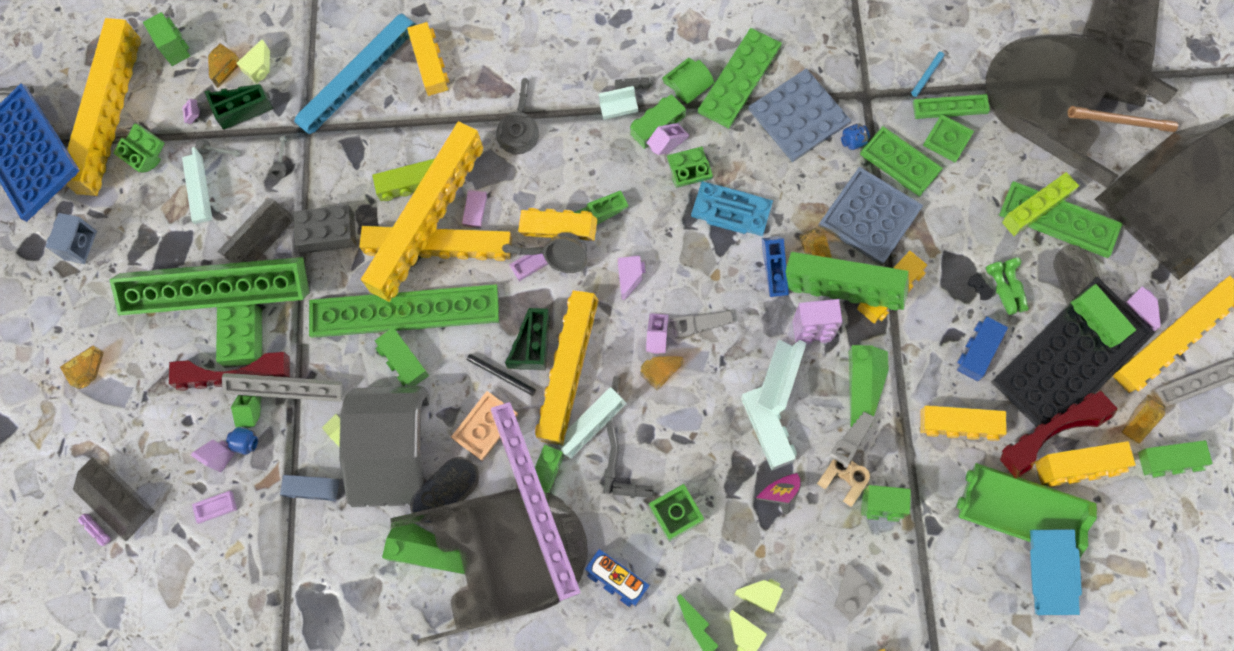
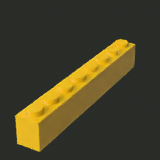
(446, 243)
(1177, 337)
(567, 368)

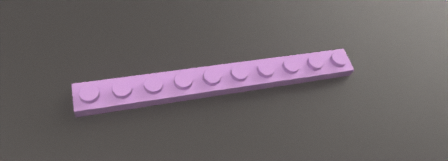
(535, 502)

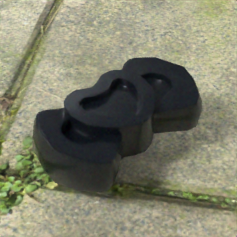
(981, 287)

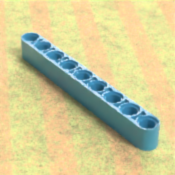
(354, 74)

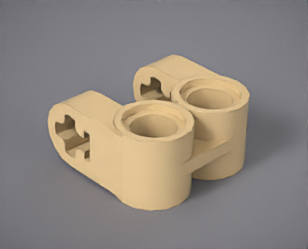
(848, 476)

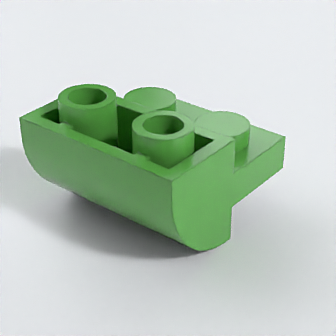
(689, 79)
(140, 149)
(689, 167)

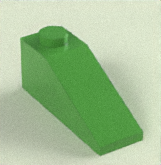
(548, 466)

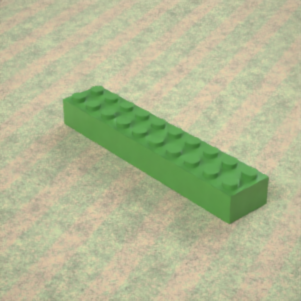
(210, 286)

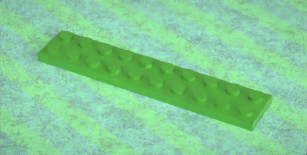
(404, 311)

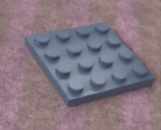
(799, 115)
(870, 216)

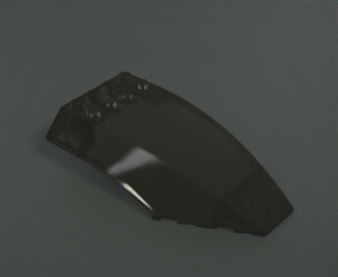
(1179, 196)

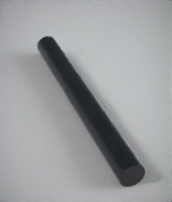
(500, 374)

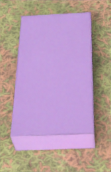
(474, 209)
(528, 265)
(214, 507)

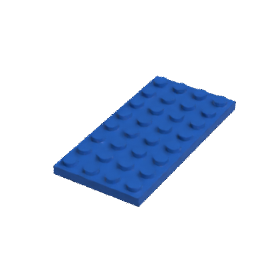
(31, 154)

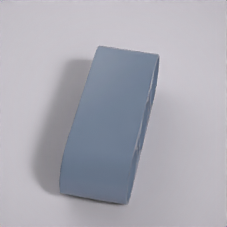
(309, 487)

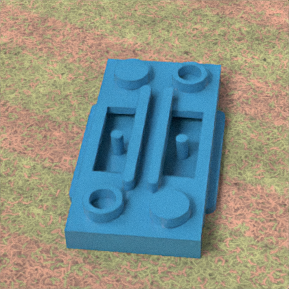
(731, 209)
(1055, 572)

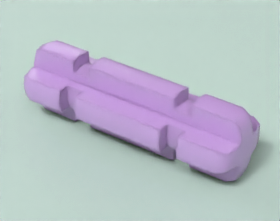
(94, 529)

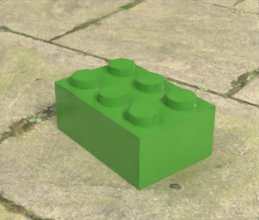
(238, 335)

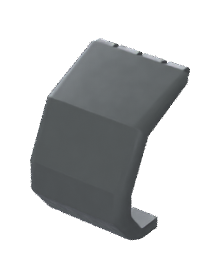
(382, 445)

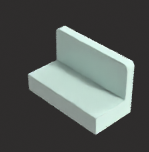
(618, 102)

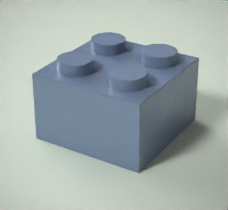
(71, 238)

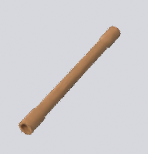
(1084, 113)

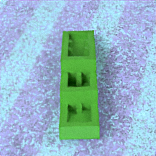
(606, 206)
(697, 625)

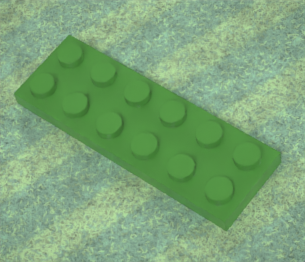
(739, 78)
(1068, 222)

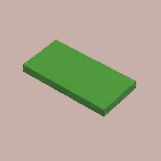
(901, 161)

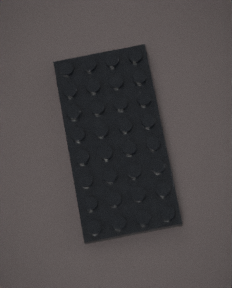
(1067, 362)

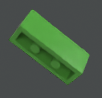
(666, 112)
(1103, 316)
(400, 358)
(1175, 458)

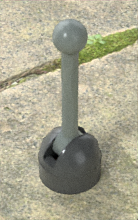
(204, 147)
(279, 169)

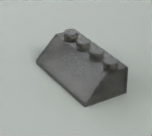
(257, 233)
(111, 498)

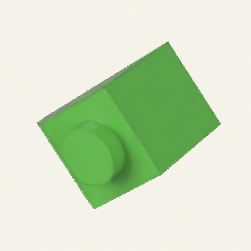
(246, 410)

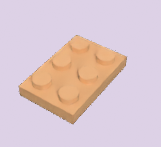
(478, 430)

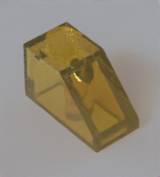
(221, 64)
(815, 243)
(83, 368)
(660, 369)
(1144, 419)

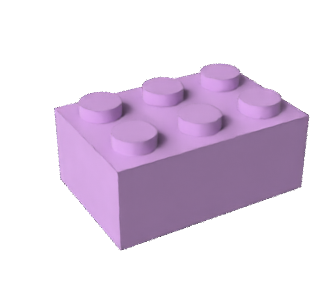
(817, 321)

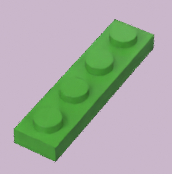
(951, 106)

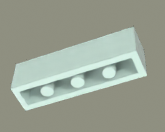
(769, 432)

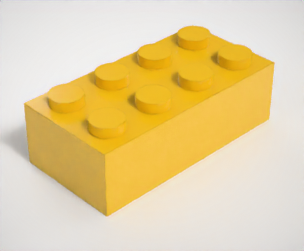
(1084, 464)

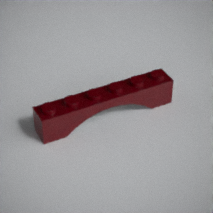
(187, 375)
(1092, 412)

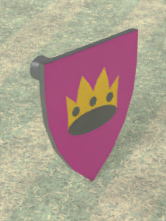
(782, 491)

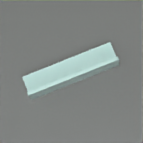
(197, 187)
(780, 376)
(591, 422)

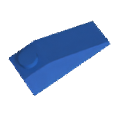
(775, 265)

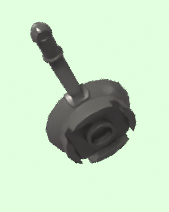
(517, 131)
(562, 252)

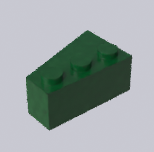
(238, 105)
(531, 344)

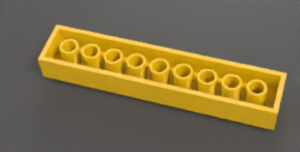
(102, 104)
(423, 212)

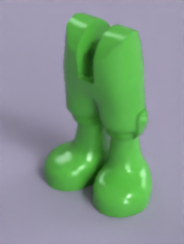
(1011, 294)

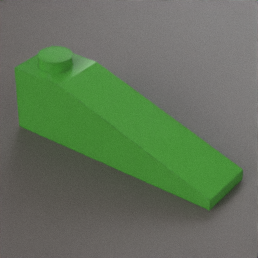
(866, 379)
(418, 547)

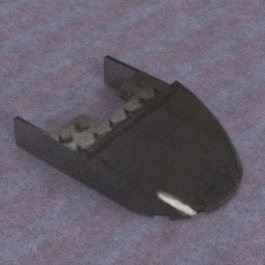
(1044, 75)
(499, 557)

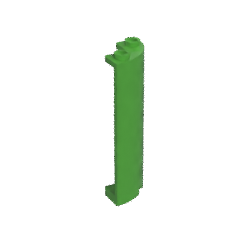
(1021, 506)

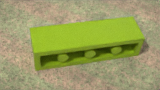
(400, 181)
(1040, 204)

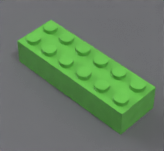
(848, 280)

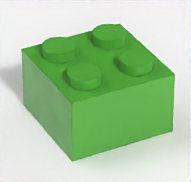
(167, 38)
(885, 503)
(676, 512)

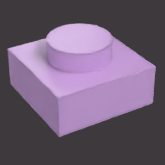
(190, 111)

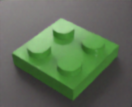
(948, 138)

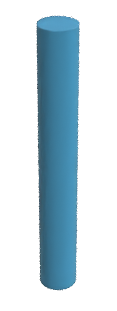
(927, 74)

